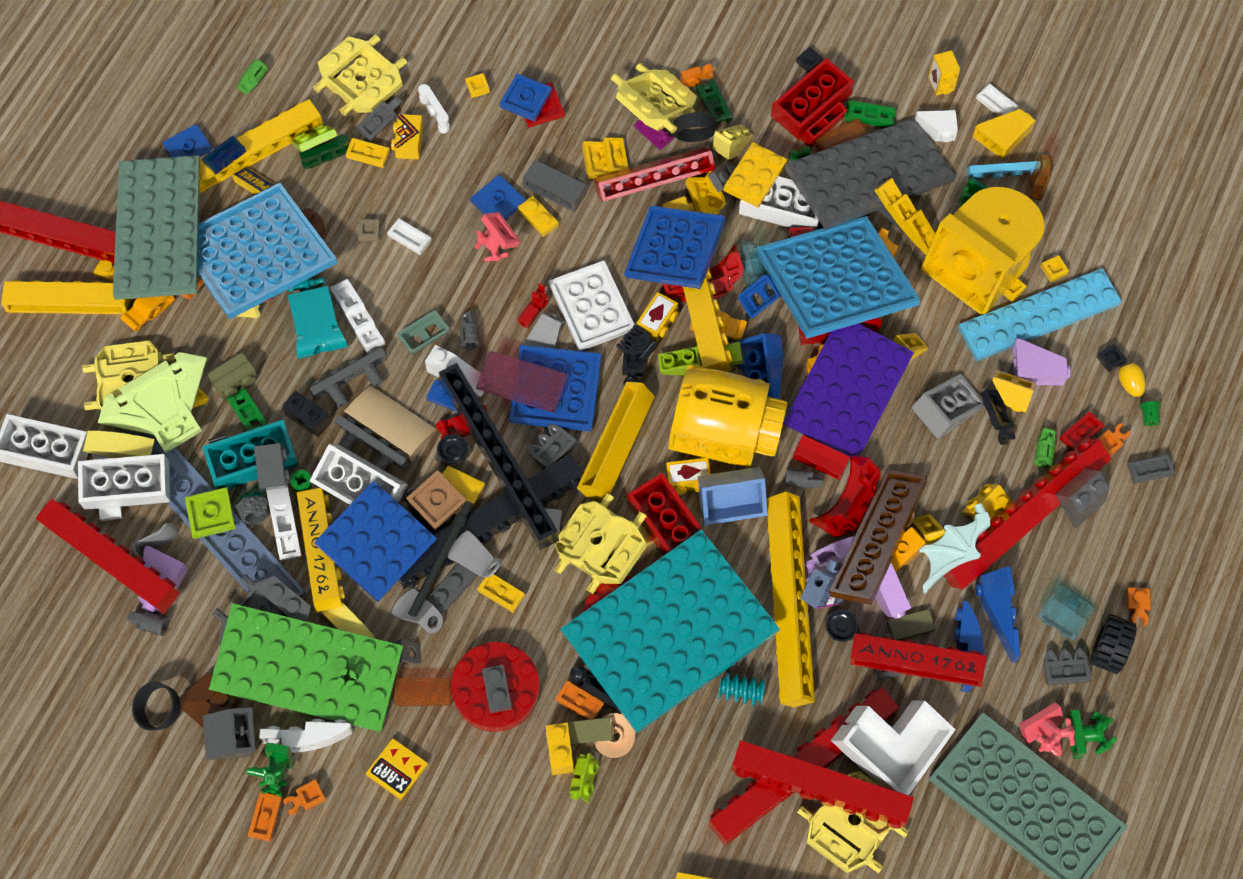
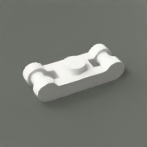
(434, 107)

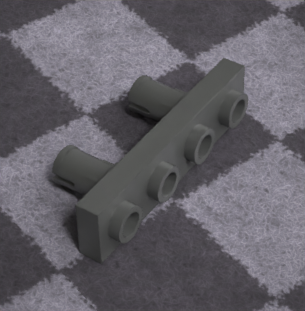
(355, 368)
(364, 435)

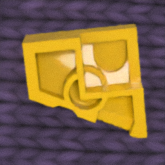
(466, 485)

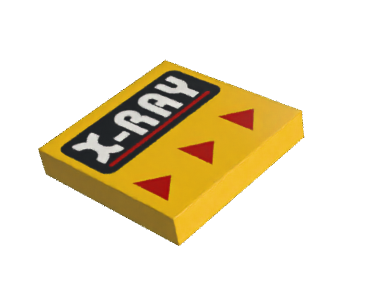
(396, 769)

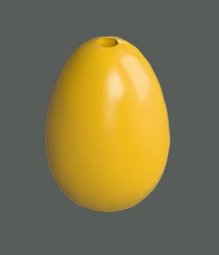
(1132, 379)

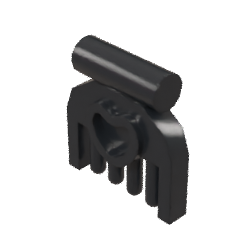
(640, 344)

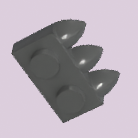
(553, 447)
(1066, 669)

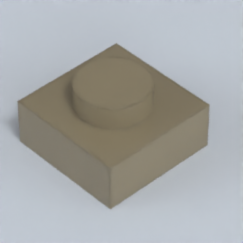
(368, 230)

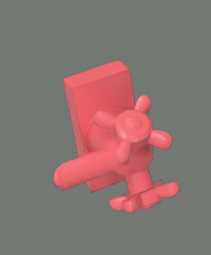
(496, 235)
(1046, 724)

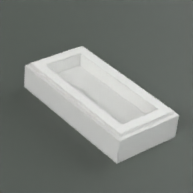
(996, 101)
(409, 236)

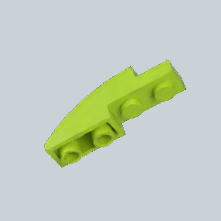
(676, 361)

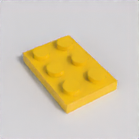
(755, 175)

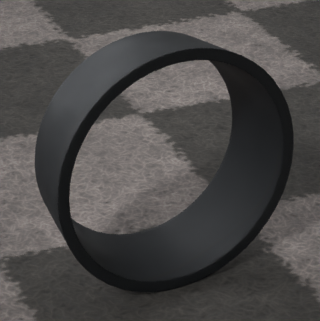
(695, 119)
(139, 702)

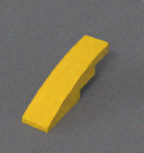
(904, 213)

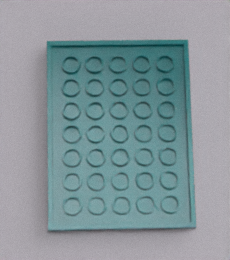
(669, 631)

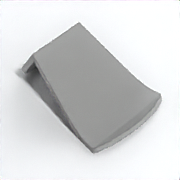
(545, 331)
(161, 537)
(473, 555)
(426, 611)

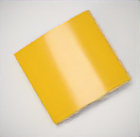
(604, 157)

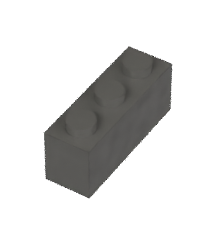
(554, 185)

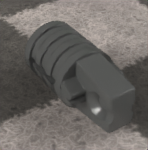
(469, 331)
(802, 478)
(149, 622)

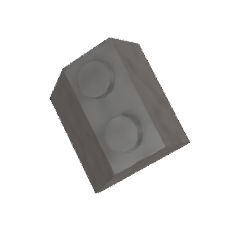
(1083, 495)

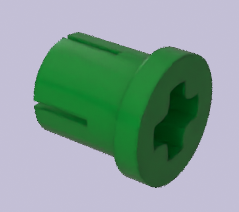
(1150, 409)
(300, 477)

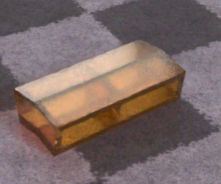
(841, 135)
(1041, 176)
(423, 692)

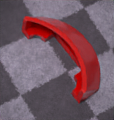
(723, 277)
(855, 500)

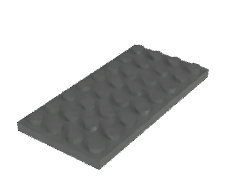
(843, 178)

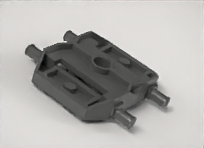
(277, 593)

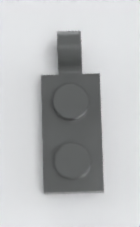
(378, 119)

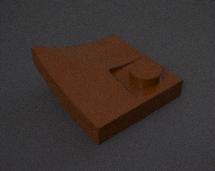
(202, 701)

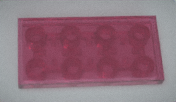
(522, 381)

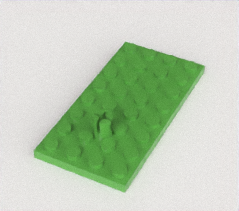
(306, 667)

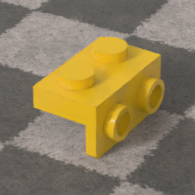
(704, 195)
(993, 500)

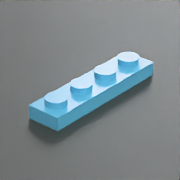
(998, 170)

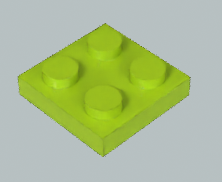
(308, 140)
(210, 513)

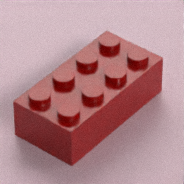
(811, 98)
(667, 517)

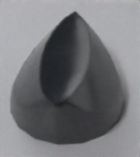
(452, 449)
(842, 625)

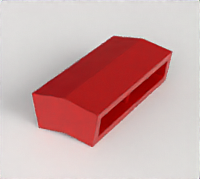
(838, 110)
(821, 457)

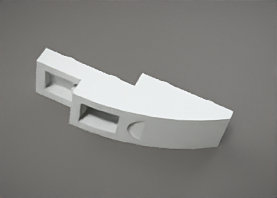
(283, 523)
(315, 736)

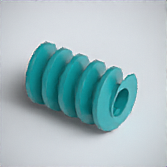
(741, 689)

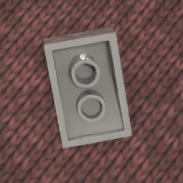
(948, 406)

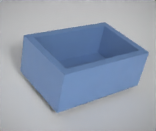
(732, 495)

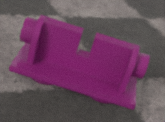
(657, 138)

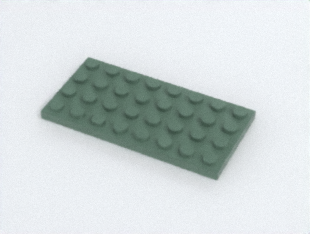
(157, 228)
(1027, 802)

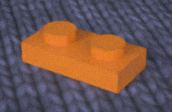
(579, 701)
(265, 817)

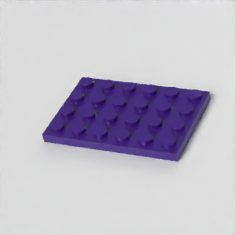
(848, 389)

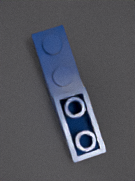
(967, 634)

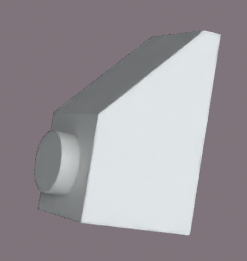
(938, 124)

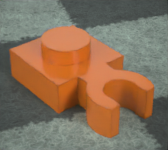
(695, 75)
(1113, 441)
(1139, 602)
(308, 796)

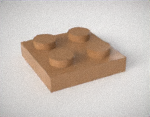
(436, 500)

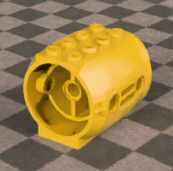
(725, 417)

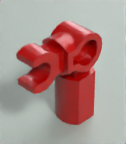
(538, 302)

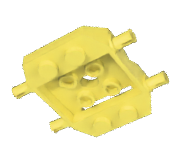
(361, 96)
(648, 101)
(118, 361)
(577, 545)
(865, 836)

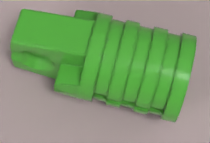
(252, 76)
(1045, 448)

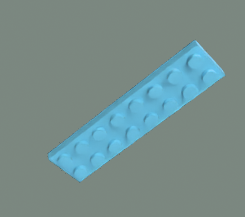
(1039, 314)

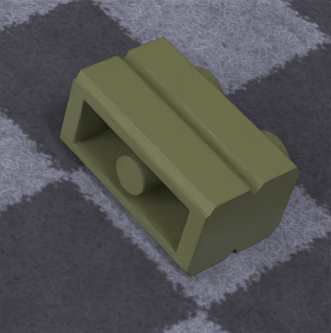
(232, 375)

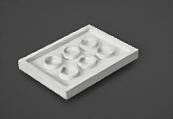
(591, 305)

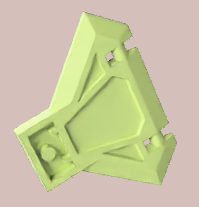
(159, 402)

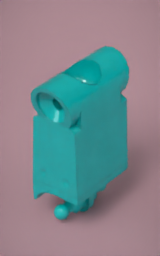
(314, 319)

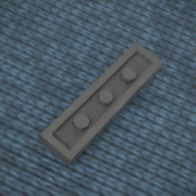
(450, 590)

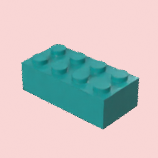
(234, 460)

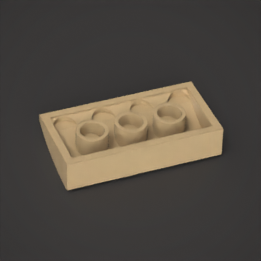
(390, 422)

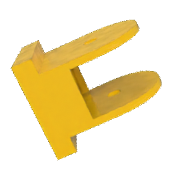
(979, 251)

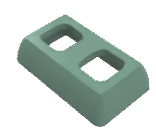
(419, 327)

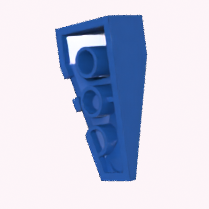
(763, 360)
(996, 598)

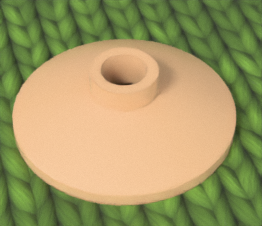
(623, 745)

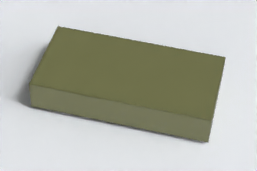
(911, 625)
(591, 730)

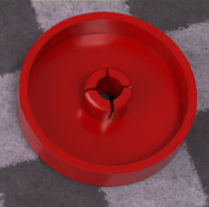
(470, 692)

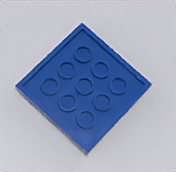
(675, 247)
(579, 395)
(375, 541)

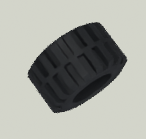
(1113, 644)

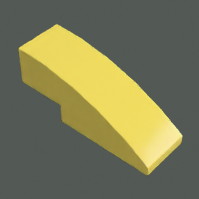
(117, 444)
(345, 620)

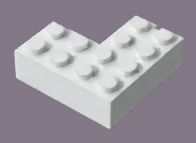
(898, 754)

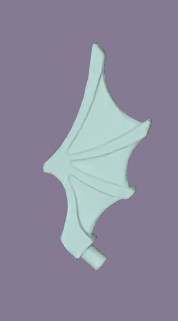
(955, 547)

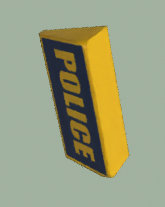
(251, 180)

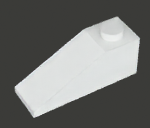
(441, 359)

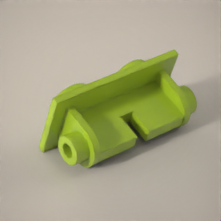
(586, 768)

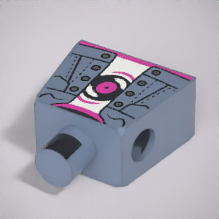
(817, 589)

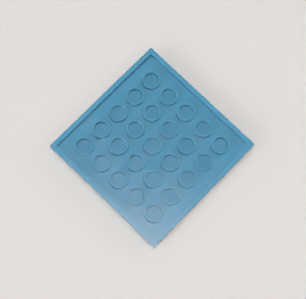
(259, 251)
(837, 277)

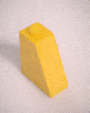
(1004, 132)

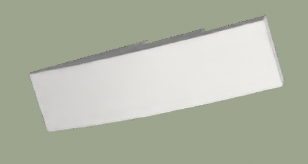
(357, 315)

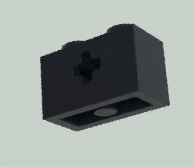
(306, 413)

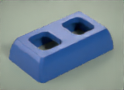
(759, 287)

